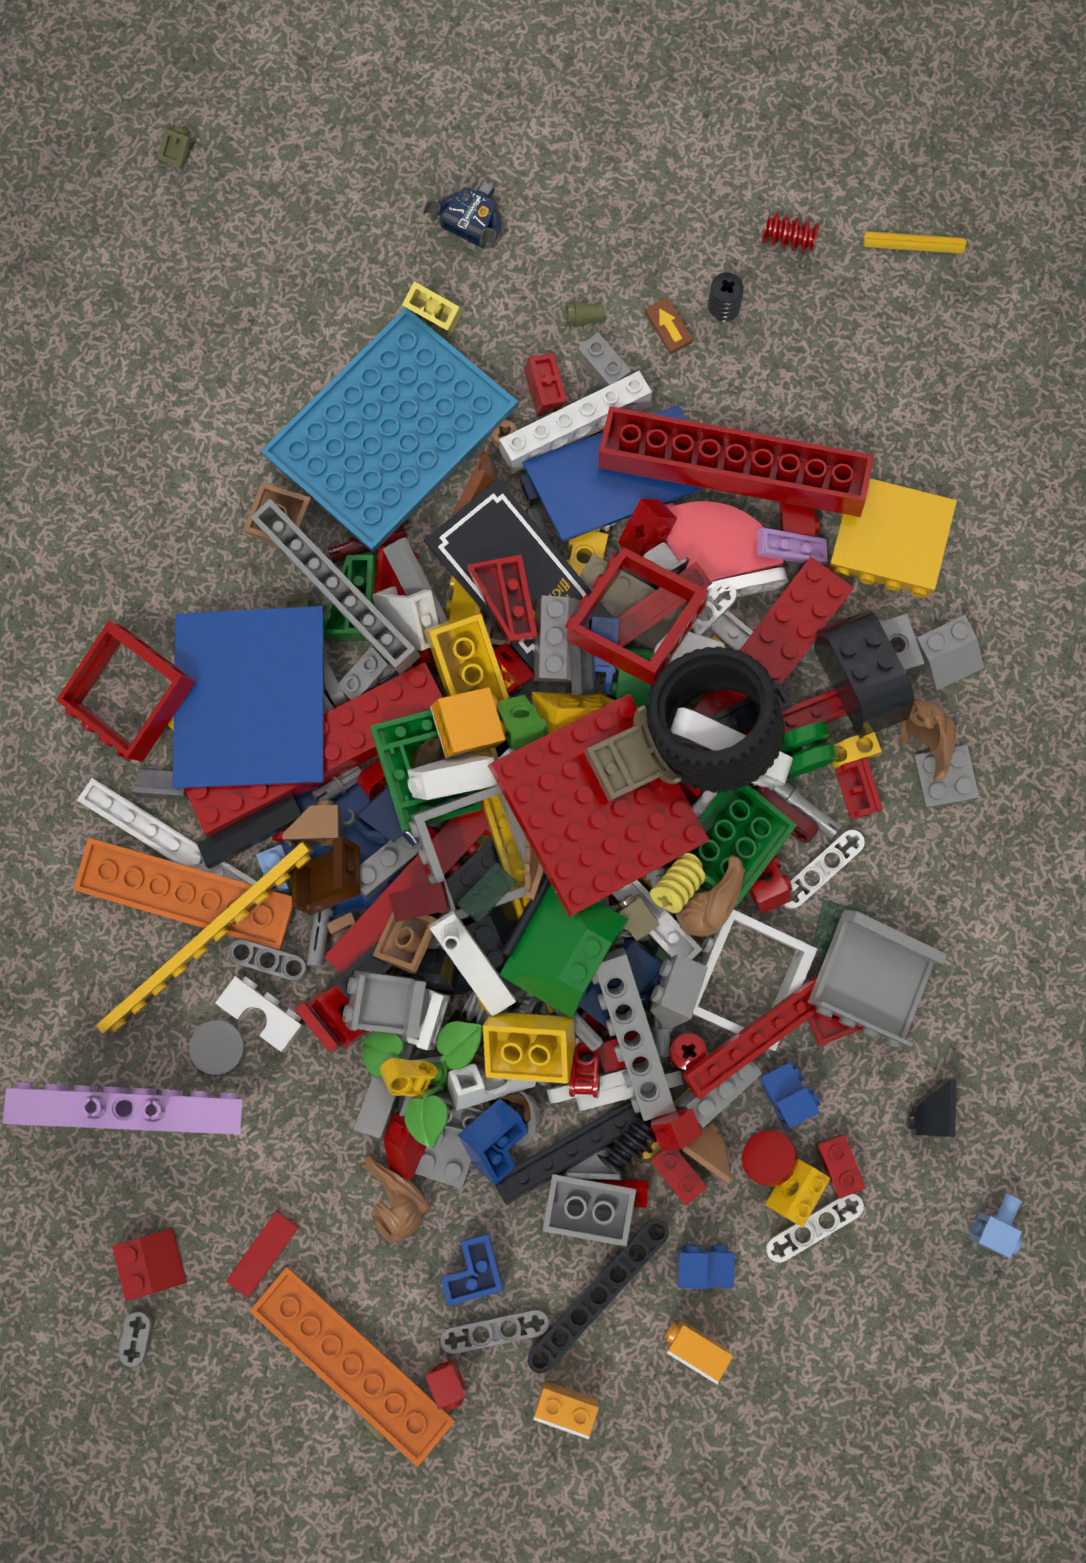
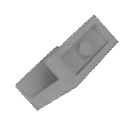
(384, 1003)

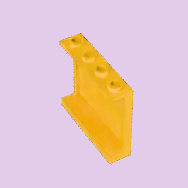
(895, 539)

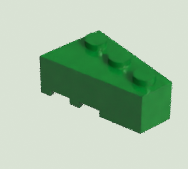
(362, 573)
(629, 684)

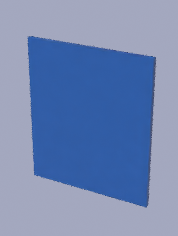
(253, 699)

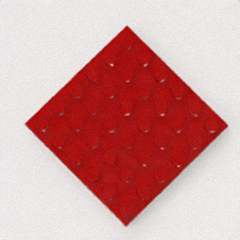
(574, 830)

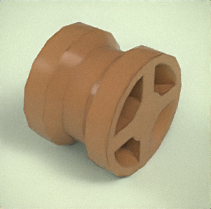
(505, 426)

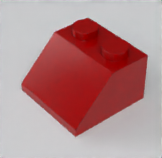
(149, 1264)

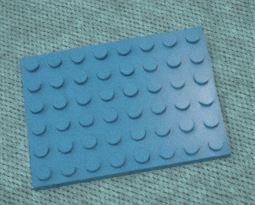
(389, 429)

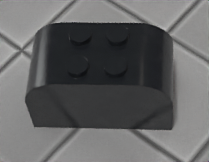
(865, 672)

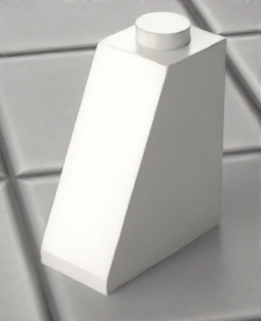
(451, 776)

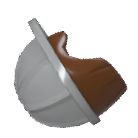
(529, 1111)

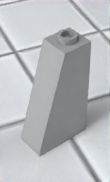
(379, 1103)

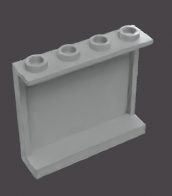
(873, 977)

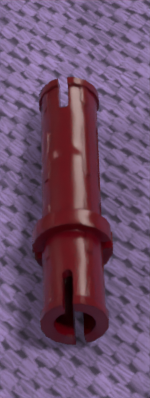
(355, 547)

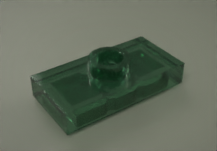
(487, 893)

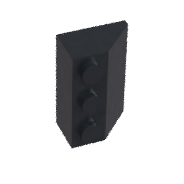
(492, 935)

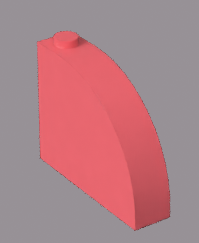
(718, 539)

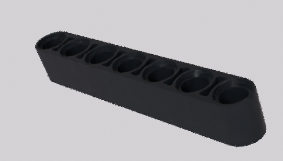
(594, 1308)

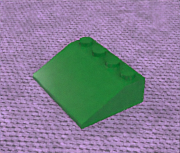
(740, 826)

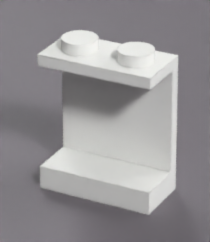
(408, 614)

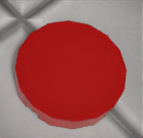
(769, 1158)

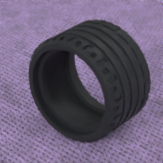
(706, 672)

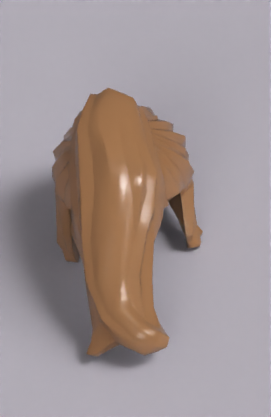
(933, 728)
(710, 910)
(405, 1200)

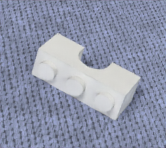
(242, 997)
(472, 1087)

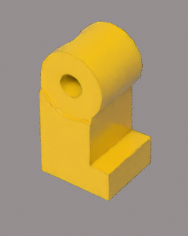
(856, 749)

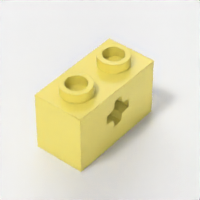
(433, 307)

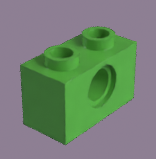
(521, 722)

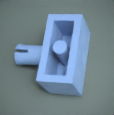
(998, 1232)

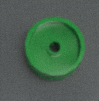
(805, 748)

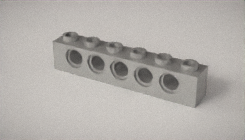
(658, 1099)

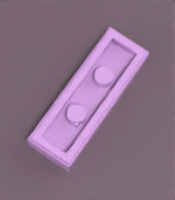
(790, 546)

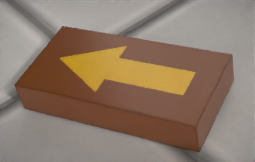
(668, 326)

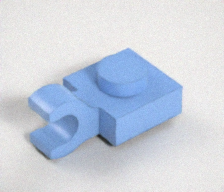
(269, 859)

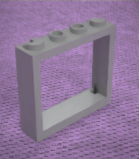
(427, 852)

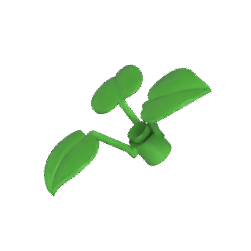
(427, 1116)

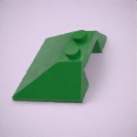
(395, 746)
(563, 952)

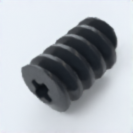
(725, 296)
(628, 1146)

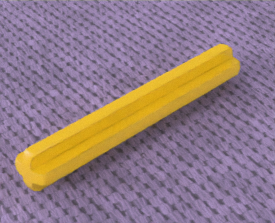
(914, 242)

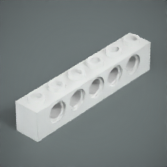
(574, 421)

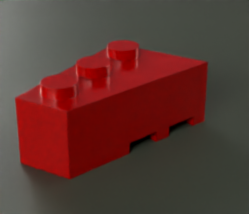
(507, 596)

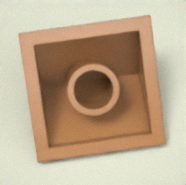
(291, 503)
(405, 942)

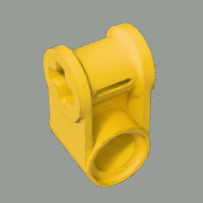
(407, 1076)

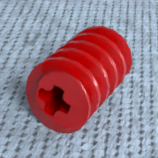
(790, 233)
(697, 1046)

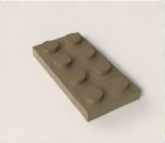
(624, 594)

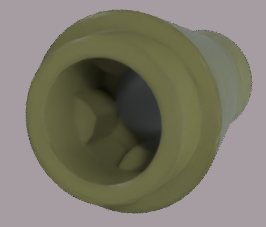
(583, 313)

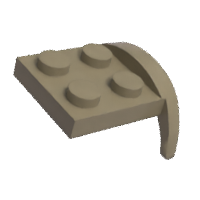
(629, 760)

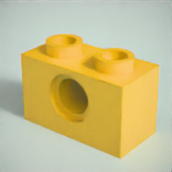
(589, 544)
(799, 1194)

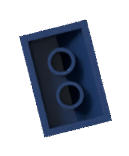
(645, 970)

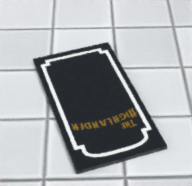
(500, 528)

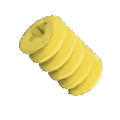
(678, 883)

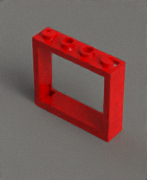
(616, 655)
(91, 668)

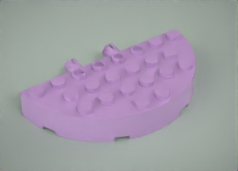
(122, 1110)

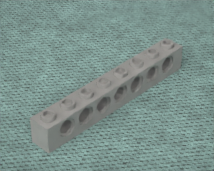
(335, 586)

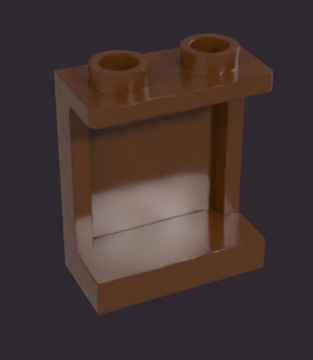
(327, 878)

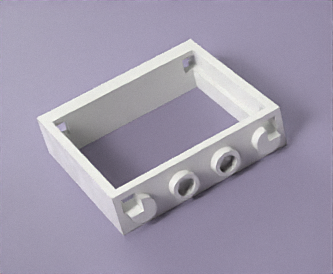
(793, 979)

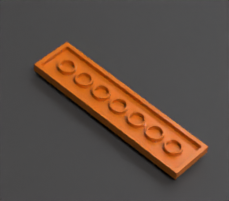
(179, 892)
(352, 1366)

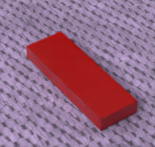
(262, 1254)

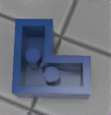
(788, 1096)
(490, 1139)
(704, 1268)
(481, 1275)

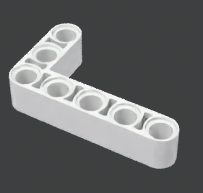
(710, 735)

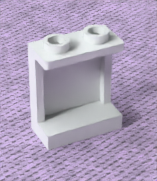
(431, 1020)

